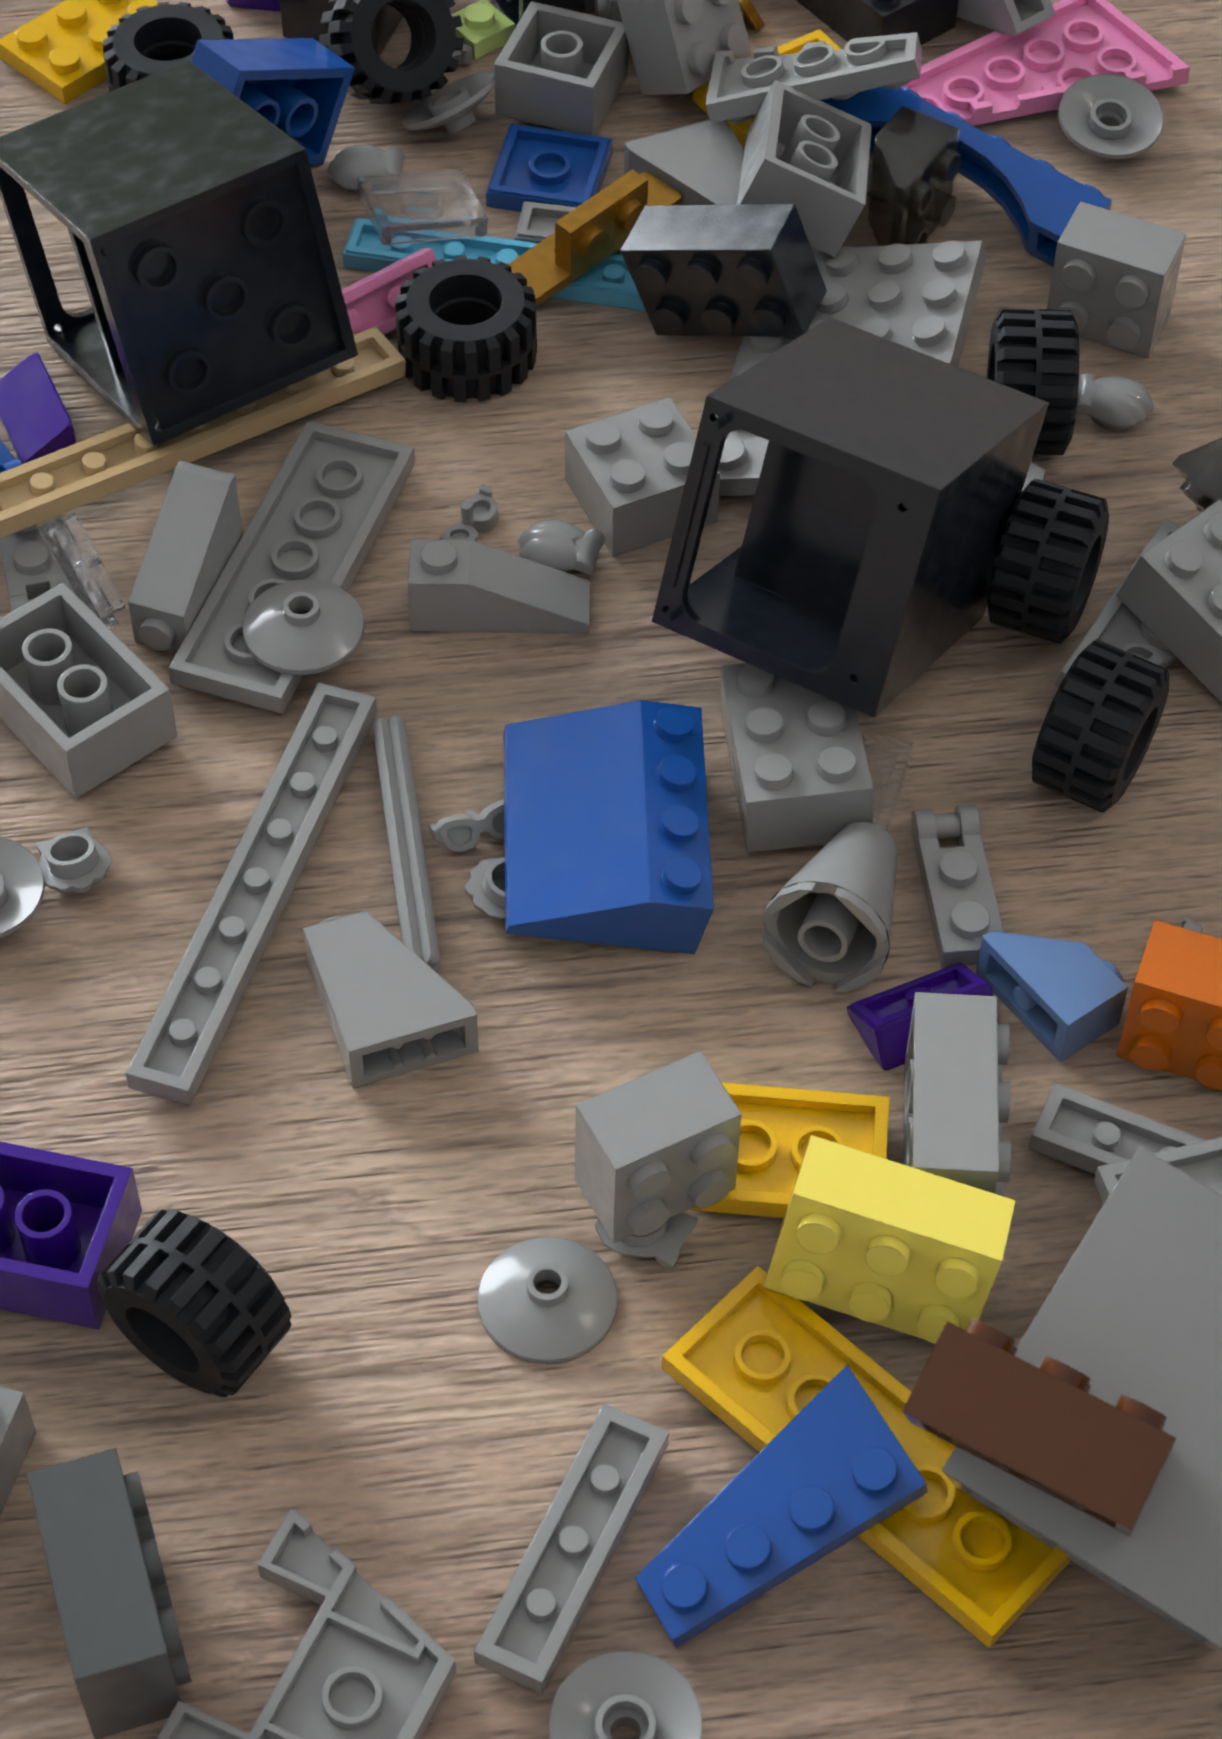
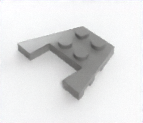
(358, 1667)

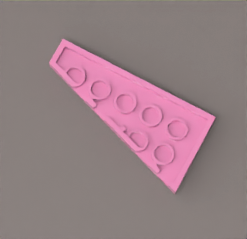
(1031, 71)

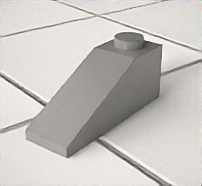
(485, 589)

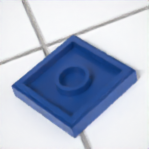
(547, 168)

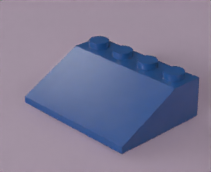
(608, 827)

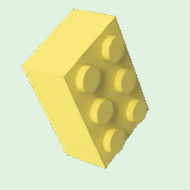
(888, 1242)

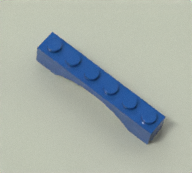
(1027, 189)

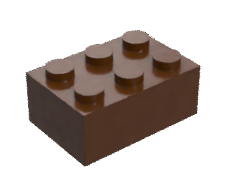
(1041, 1424)

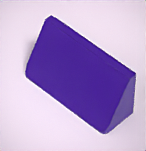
(33, 411)
(886, 1016)

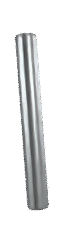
(405, 840)

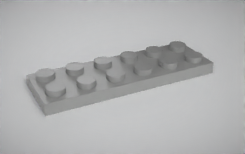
(308, 526)

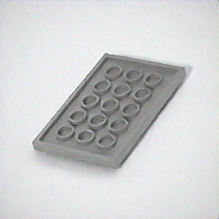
(896, 291)

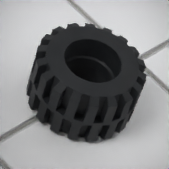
(157, 40)
(428, 58)
(467, 328)
(1040, 357)
(1047, 560)
(1100, 725)
(194, 1302)

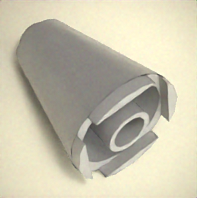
(836, 911)

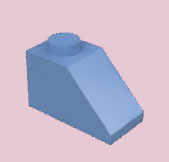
(1053, 988)

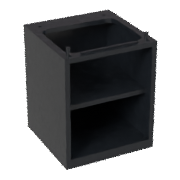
(191, 246)
(865, 517)

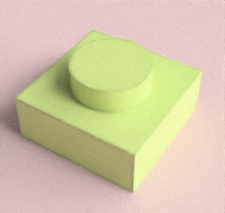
(483, 28)

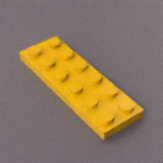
(768, 1356)

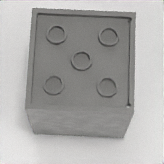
(1142, 1323)

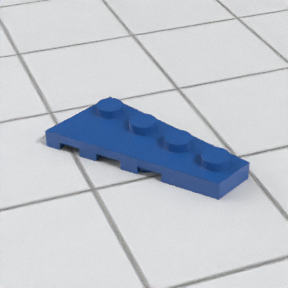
(791, 1505)

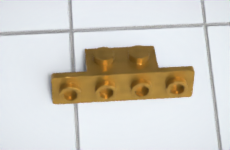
(591, 233)

